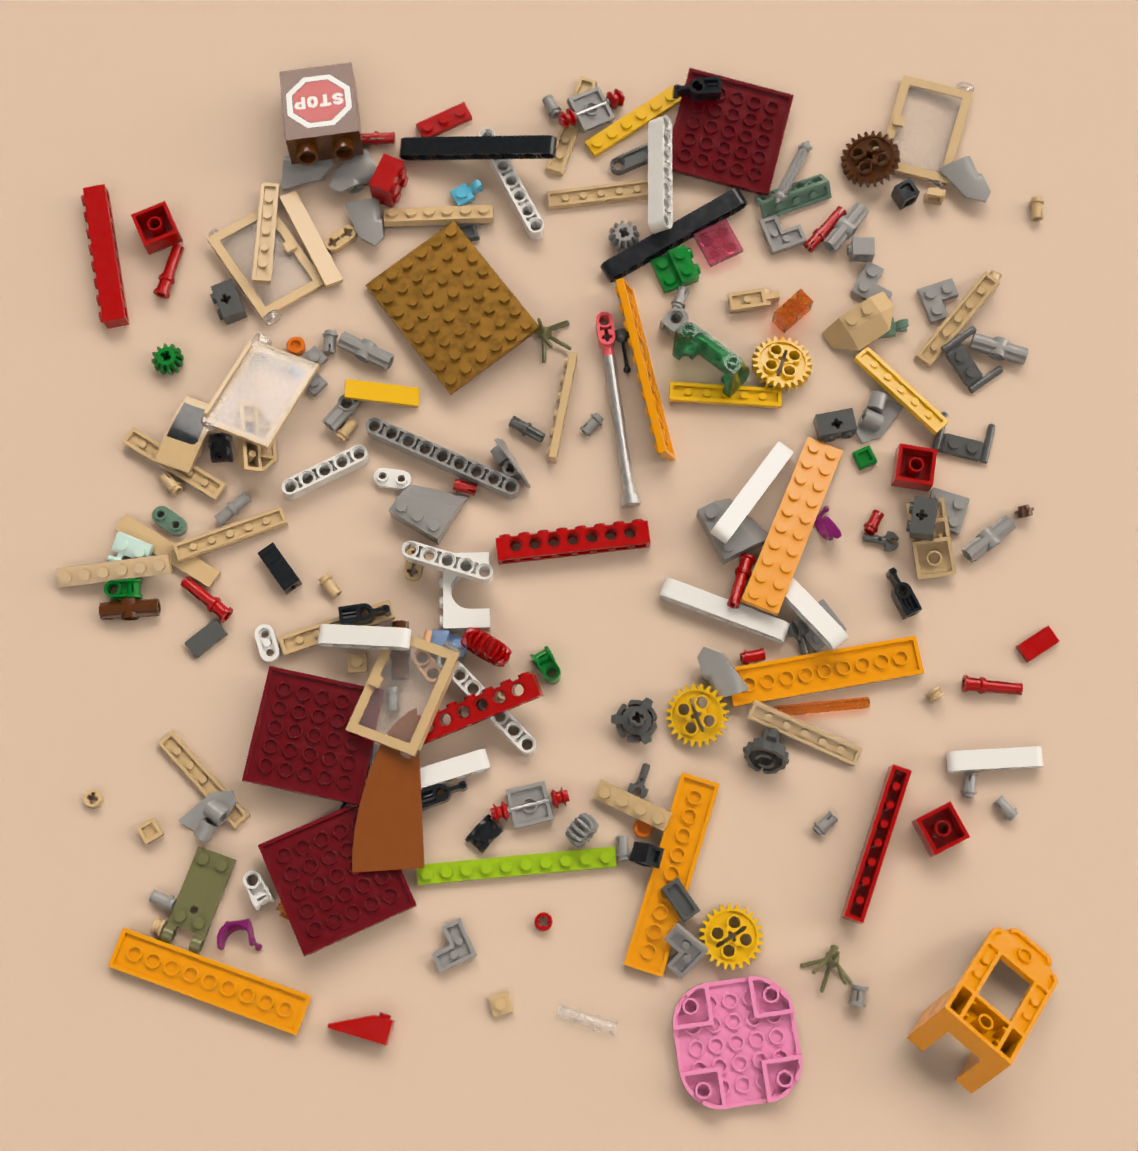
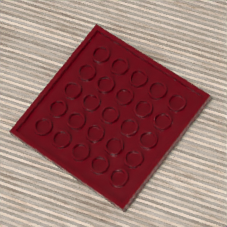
(733, 137)
(304, 740)
(318, 887)

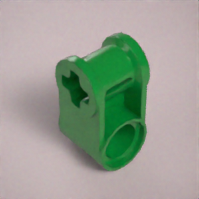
(127, 589)
(546, 662)

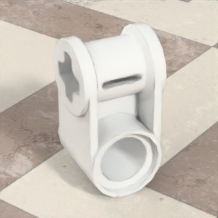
(258, 891)

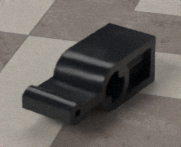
(707, 89)
(279, 568)
(906, 604)
(353, 614)
(430, 798)

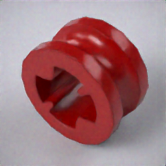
(543, 915)

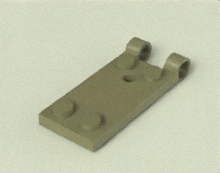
(203, 889)

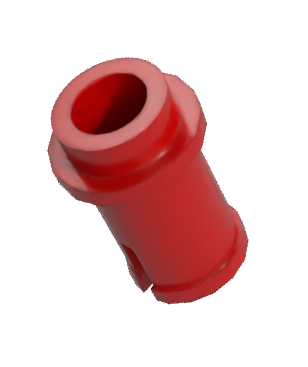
(465, 487)
(871, 526)
(752, 656)

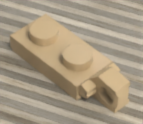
(751, 299)

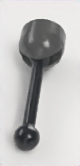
(622, 336)

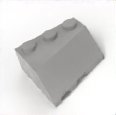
(427, 510)
(745, 538)

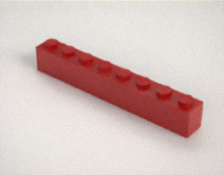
(105, 256)
(876, 844)

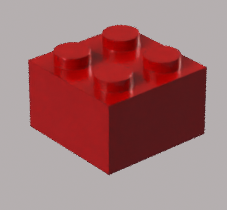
(388, 180)
(156, 227)
(914, 467)
(940, 829)

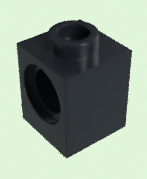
(905, 193)
(646, 854)

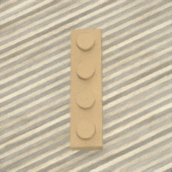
(632, 805)

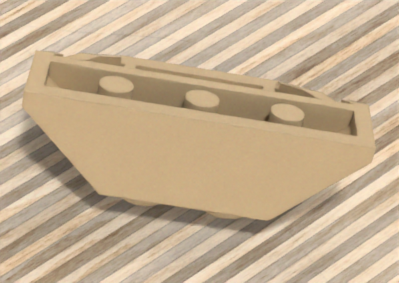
(861, 324)
(253, 457)

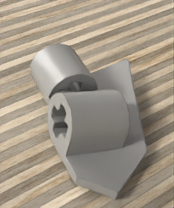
(298, 174)
(353, 174)
(966, 179)
(367, 219)
(877, 417)
(505, 458)
(720, 673)
(210, 814)

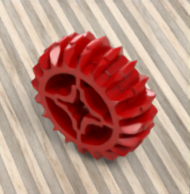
(486, 647)

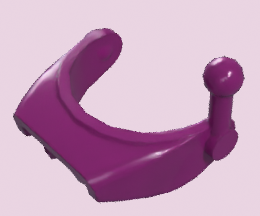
(826, 526)
(232, 926)

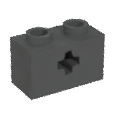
(234, 309)
(842, 418)
(922, 507)

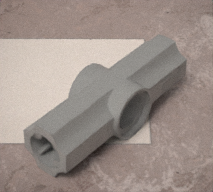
(845, 227)
(998, 348)
(365, 350)
(339, 414)
(988, 538)

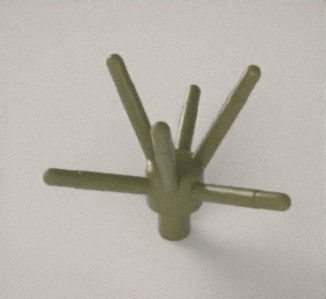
(545, 334)
(831, 961)

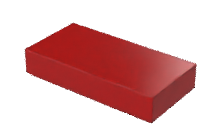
(1037, 644)

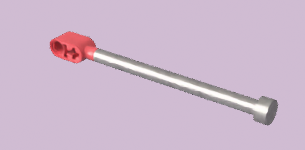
(630, 498)

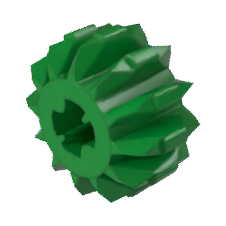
(166, 353)

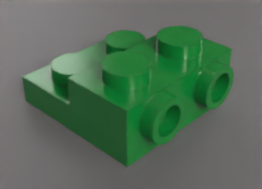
(676, 269)

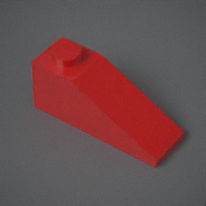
(371, 1028)

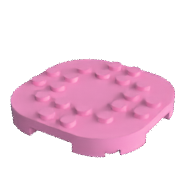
(741, 1067)

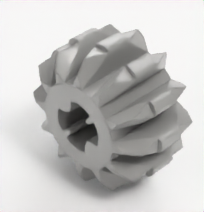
(616, 235)
(581, 830)

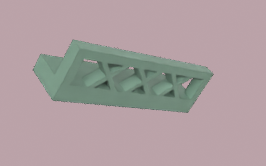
(799, 195)

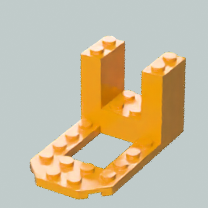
(975, 1022)

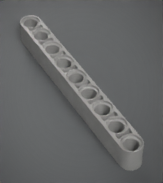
(436, 451)

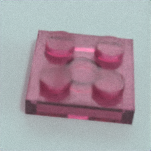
(718, 243)

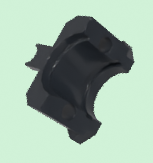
(220, 447)
(484, 833)

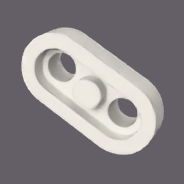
(391, 480)
(267, 644)

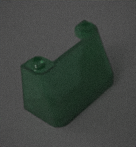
(692, 340)

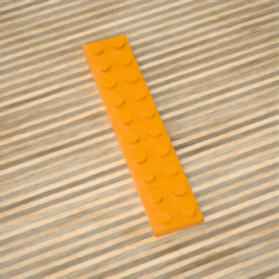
(646, 373)
(791, 526)
(829, 670)
(681, 847)
(210, 981)

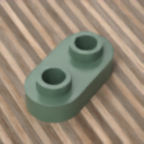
(168, 521)

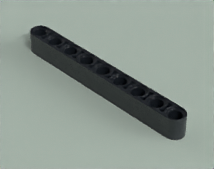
(478, 147)
(681, 231)

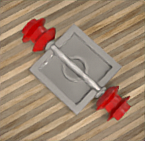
(591, 109)
(529, 805)

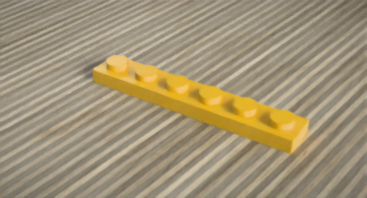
(632, 122)
(901, 390)
(713, 394)

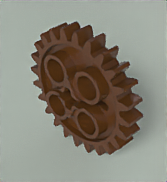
(863, 146)

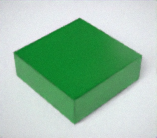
(864, 457)

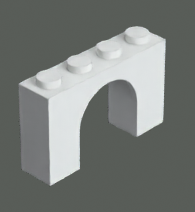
(454, 616)

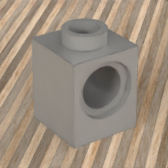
(861, 249)
(670, 327)

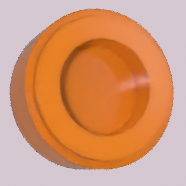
(296, 346)
(642, 829)

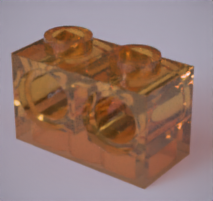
(792, 310)

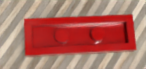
(444, 121)

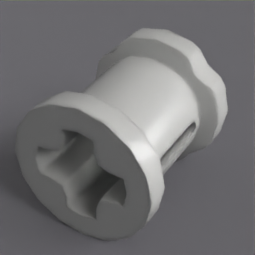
(862, 993)

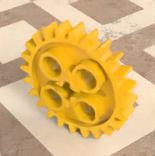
(764, 358)
(714, 708)
(740, 952)

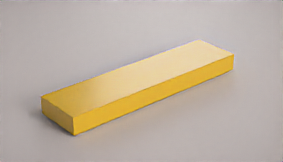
(381, 393)

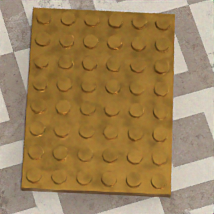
(452, 307)

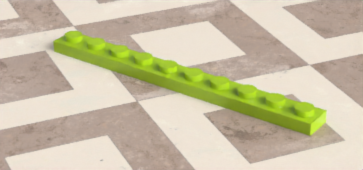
(516, 865)

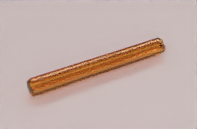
(825, 706)

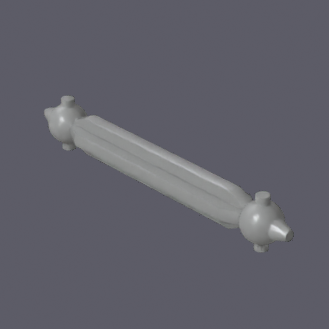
(792, 172)

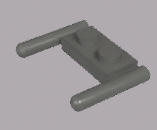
(964, 364)
(964, 447)

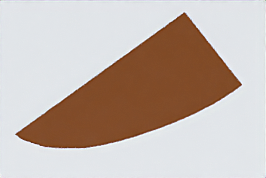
(390, 815)

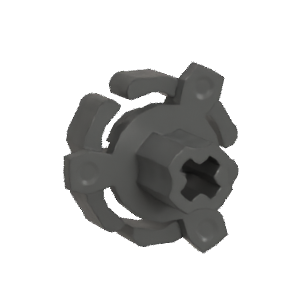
(643, 711)
(766, 752)

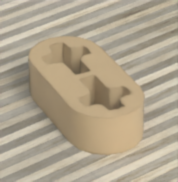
(340, 239)
(409, 566)

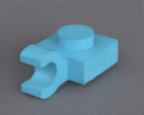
(464, 195)

